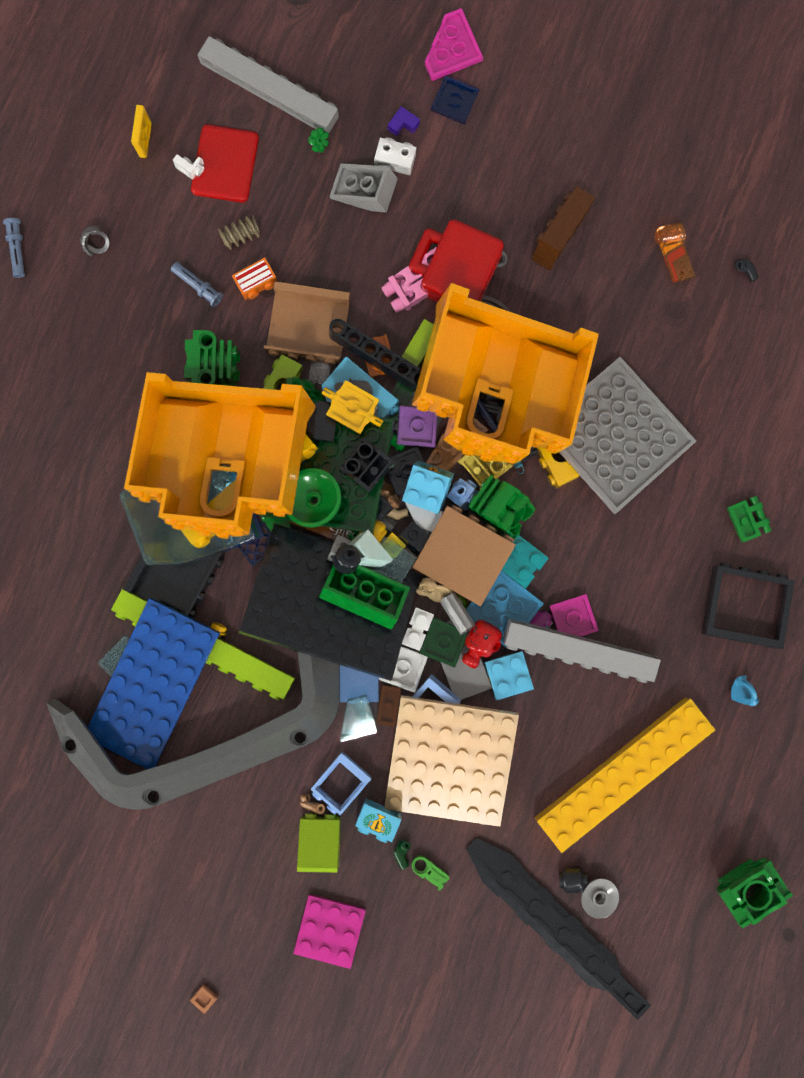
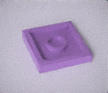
(416, 427)

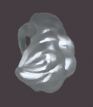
(90, 250)

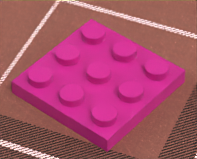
(329, 931)

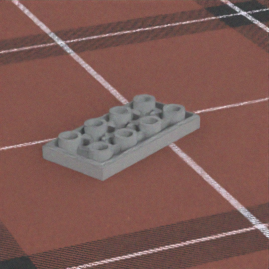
(465, 680)

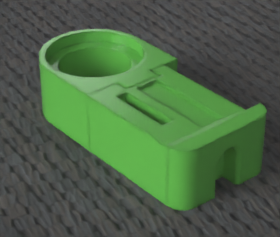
(431, 872)

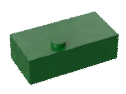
(366, 595)

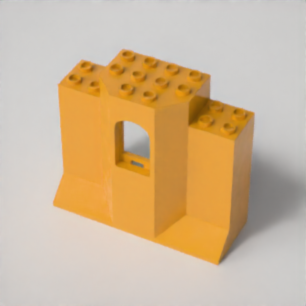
(510, 357)
(198, 427)

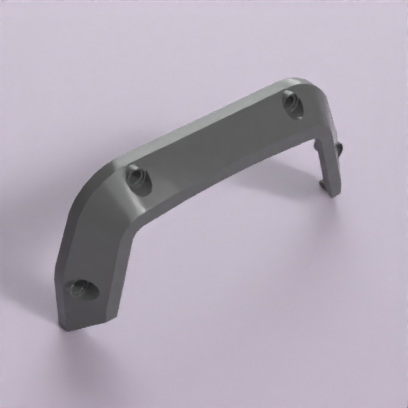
(171, 780)

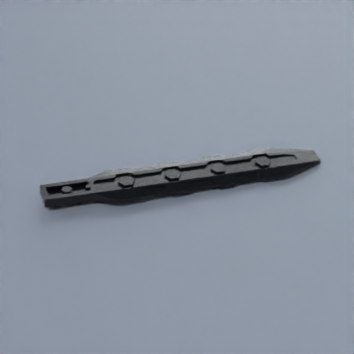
(559, 929)

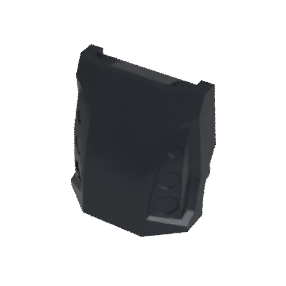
(366, 465)

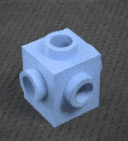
(462, 492)

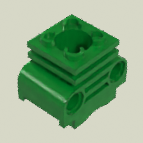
(212, 362)
(501, 506)
(769, 893)

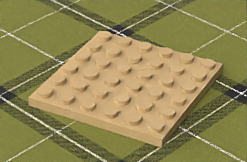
(451, 760)

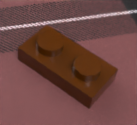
(388, 705)

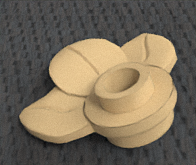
(435, 592)

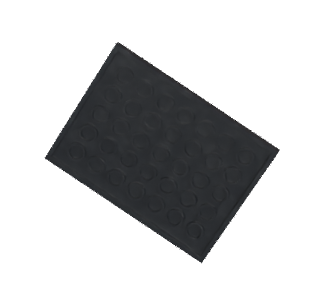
(290, 614)

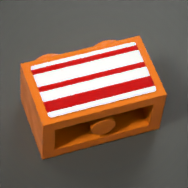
(255, 279)

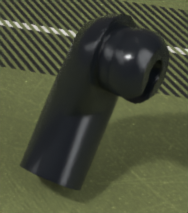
(747, 267)

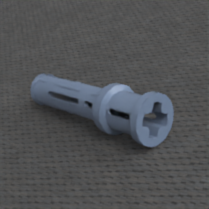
(14, 236)
(203, 288)

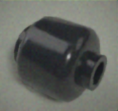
(347, 559)
(573, 879)

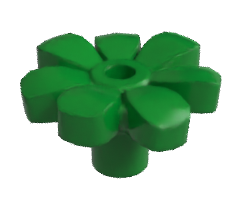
(318, 140)

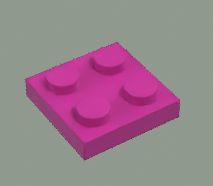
(574, 616)

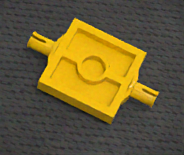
(352, 407)

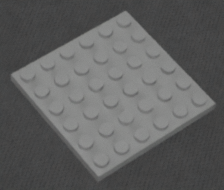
(623, 436)

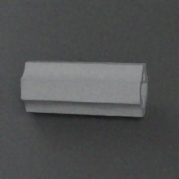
(457, 613)

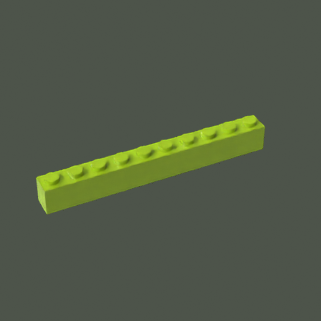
(225, 655)

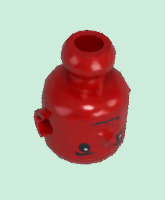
(482, 641)

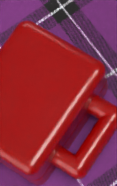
(227, 161)
(461, 258)

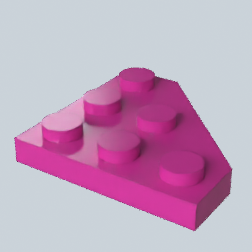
(452, 47)

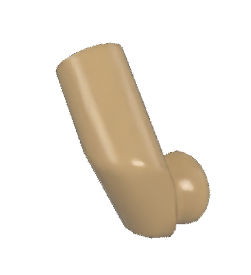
(398, 514)

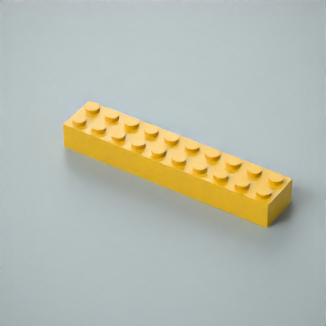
(624, 774)

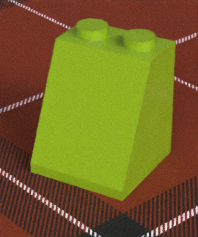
(319, 843)

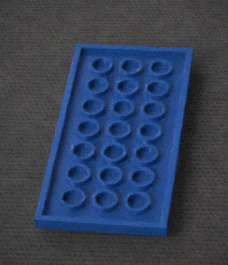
(152, 683)

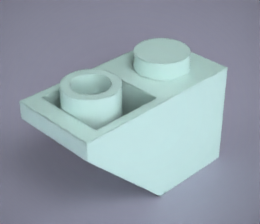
(371, 550)

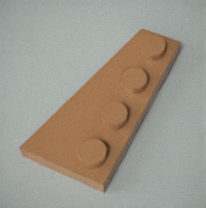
(445, 455)

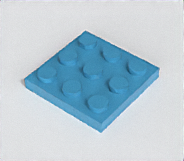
(505, 601)

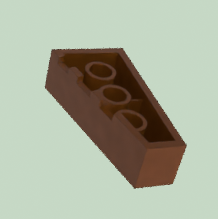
(562, 228)

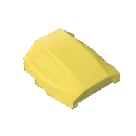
(482, 470)

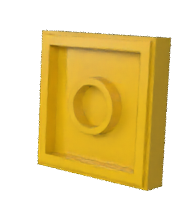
(141, 131)

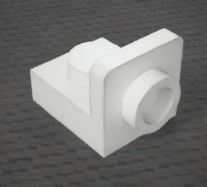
(189, 168)

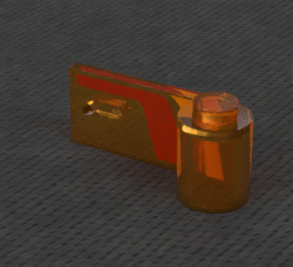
(672, 245)

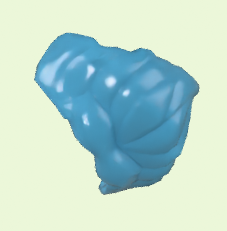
(744, 692)

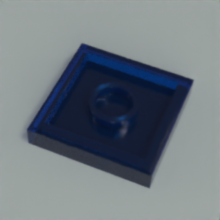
(455, 99)

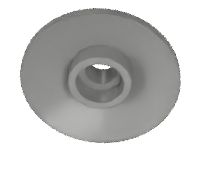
(607, 901)

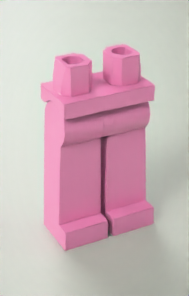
(407, 286)

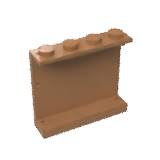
(302, 322)
(464, 554)

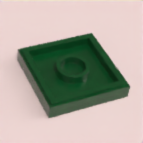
(443, 642)

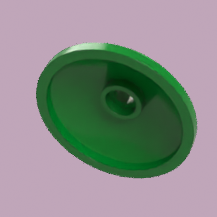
(315, 484)

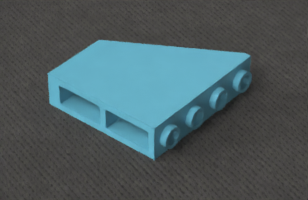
(347, 369)

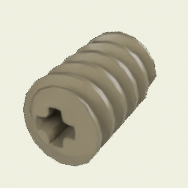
(239, 232)

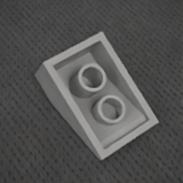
(364, 186)

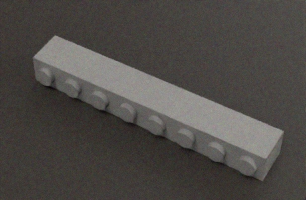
(268, 85)
(580, 650)

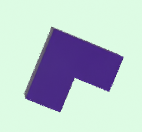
(403, 119)

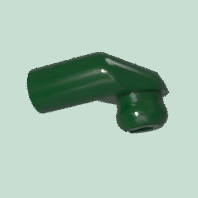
(400, 852)

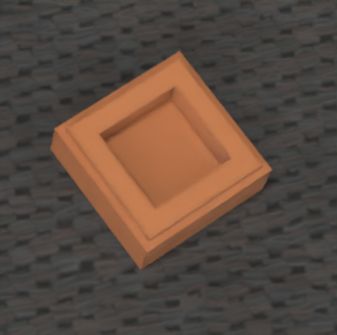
(204, 998)

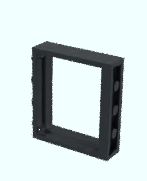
(712, 602)

